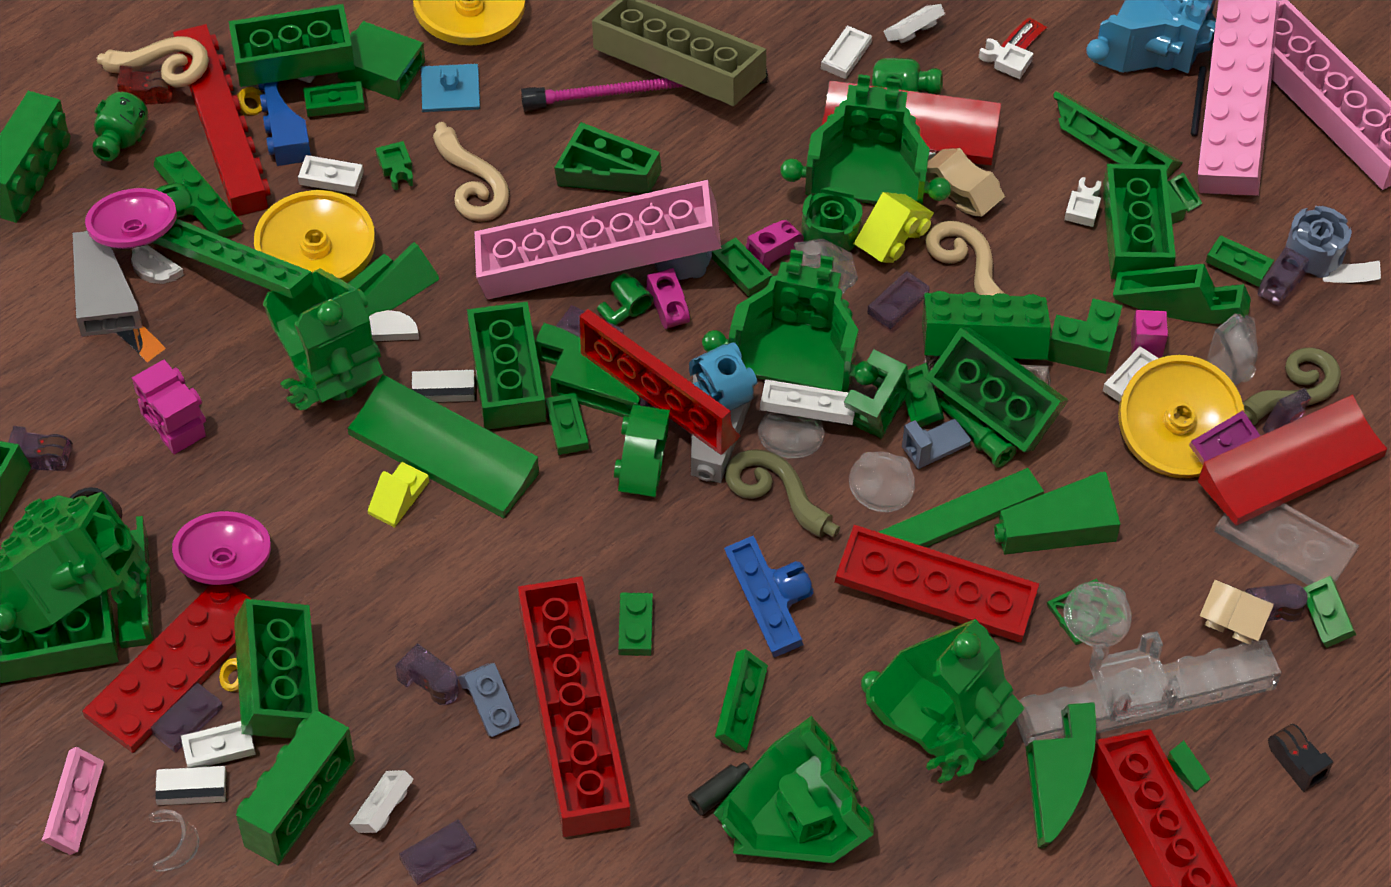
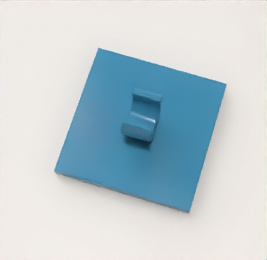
(450, 87)

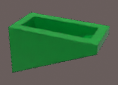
(1185, 191)
(1178, 208)
(1188, 767)

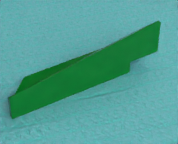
(1109, 137)
(392, 283)

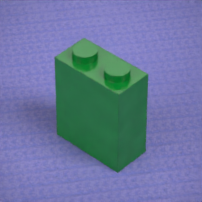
(384, 60)

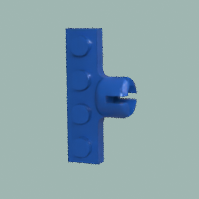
(770, 593)

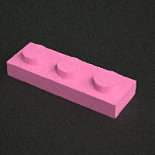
(73, 801)

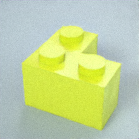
(891, 224)

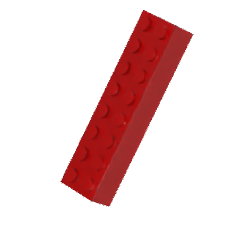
(573, 707)

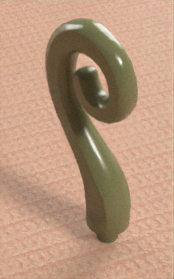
(1264, 402)
(806, 513)

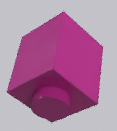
(1149, 331)

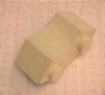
(971, 186)
(1236, 611)

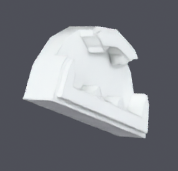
(154, 266)
(393, 326)

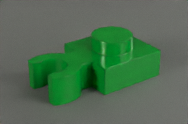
(395, 163)

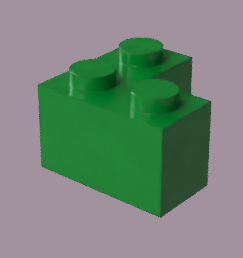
(1086, 342)

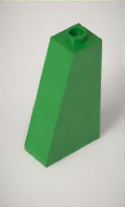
(1061, 518)

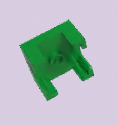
(893, 384)

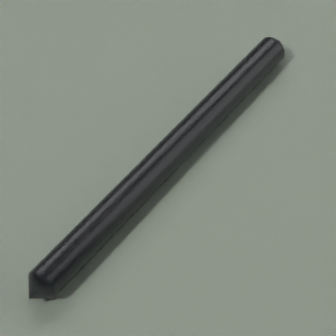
(1198, 101)

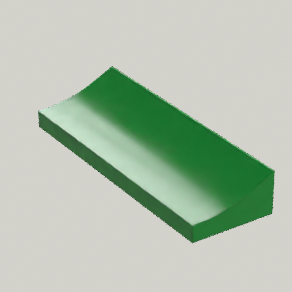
(445, 446)

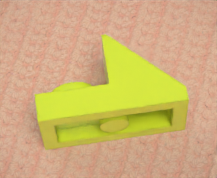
(397, 493)

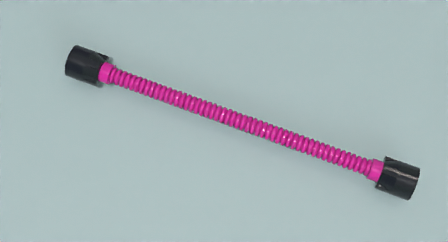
(536, 98)

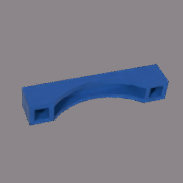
(288, 130)

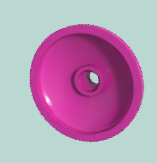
(131, 218)
(221, 548)

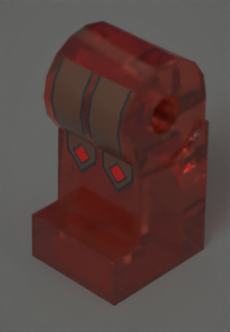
(145, 85)

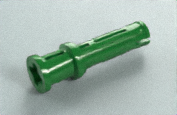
(984, 436)

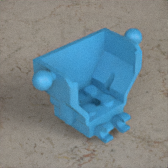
(1154, 35)

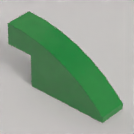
(1183, 293)
(580, 375)
(1061, 770)

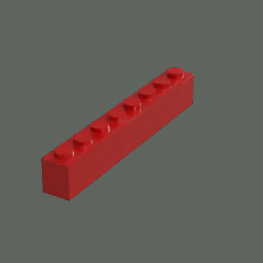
(226, 129)

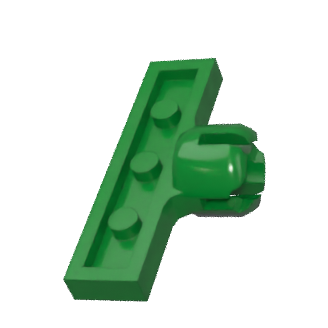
(195, 195)

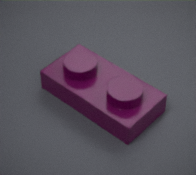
(1224, 437)

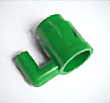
(632, 297)

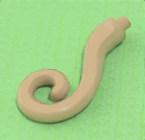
(141, 58)
(453, 152)
(983, 277)

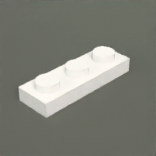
(805, 402)

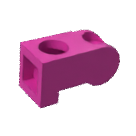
(773, 242)
(668, 298)

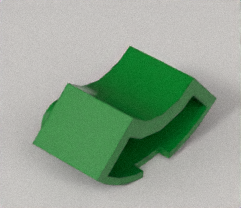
(643, 450)

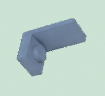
(931, 445)
(490, 698)

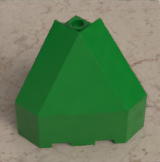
(757, 823)

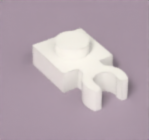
(1007, 59)
(1084, 204)

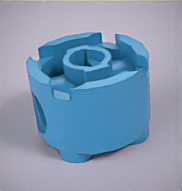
(724, 376)

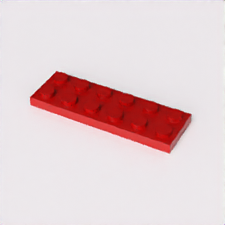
(936, 582)
(169, 667)

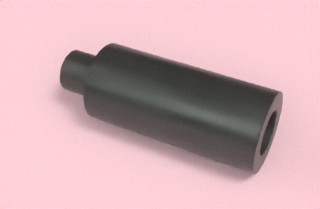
(717, 788)

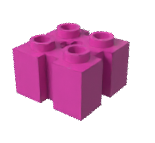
(170, 406)

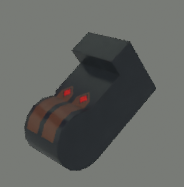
(1299, 757)

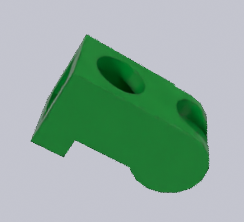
(800, 810)

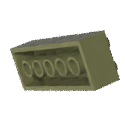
(680, 49)

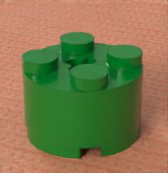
(832, 217)

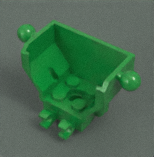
(869, 149)
(798, 329)
(325, 339)
(63, 557)
(947, 697)

